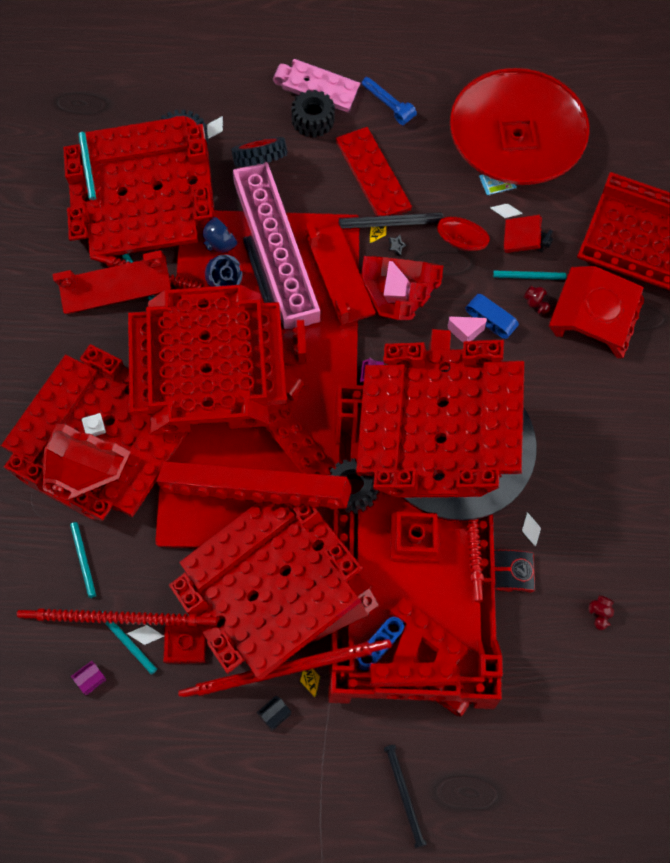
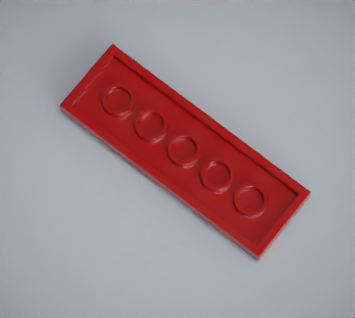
(373, 173)

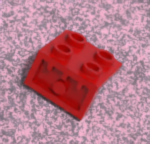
(294, 344)

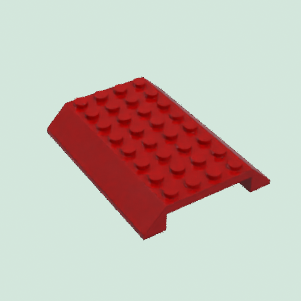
(631, 231)

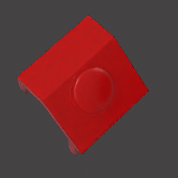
(598, 307)

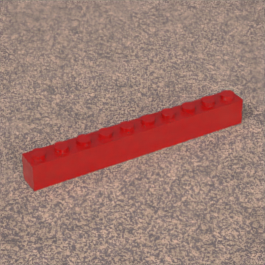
(255, 485)

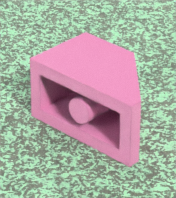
(397, 285)

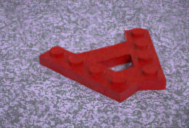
(403, 669)

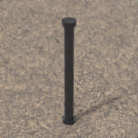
(419, 841)

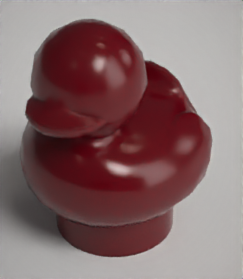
(534, 296)
(604, 609)

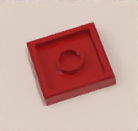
(522, 233)
(184, 644)

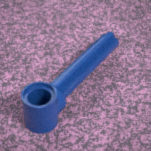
(402, 111)

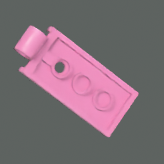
(337, 87)

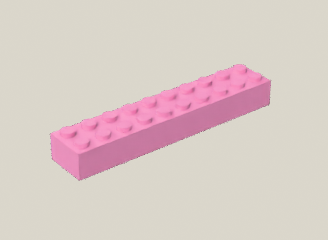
(276, 245)

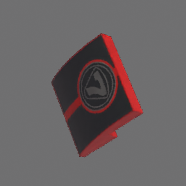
(514, 570)

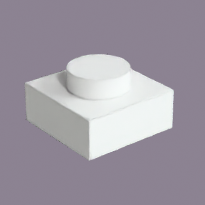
(94, 424)

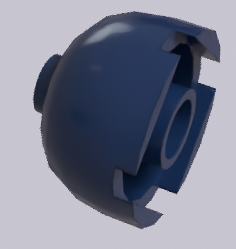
(217, 237)
(223, 271)

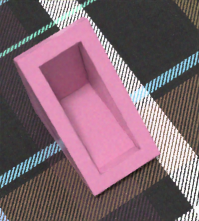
(466, 327)

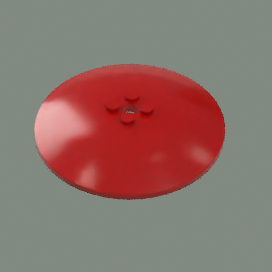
(524, 102)

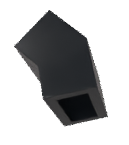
(274, 713)

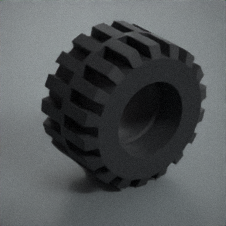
(313, 102)
(362, 498)

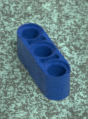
(497, 319)
(382, 634)

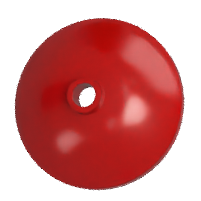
(463, 234)

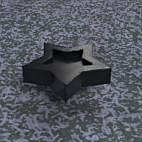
(396, 244)

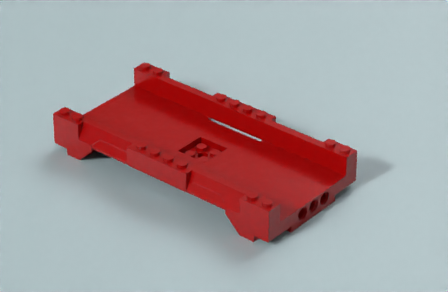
(426, 572)

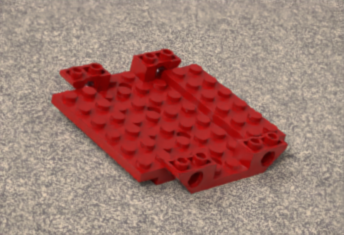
(136, 161)
(241, 351)
(79, 392)
(404, 420)
(251, 560)

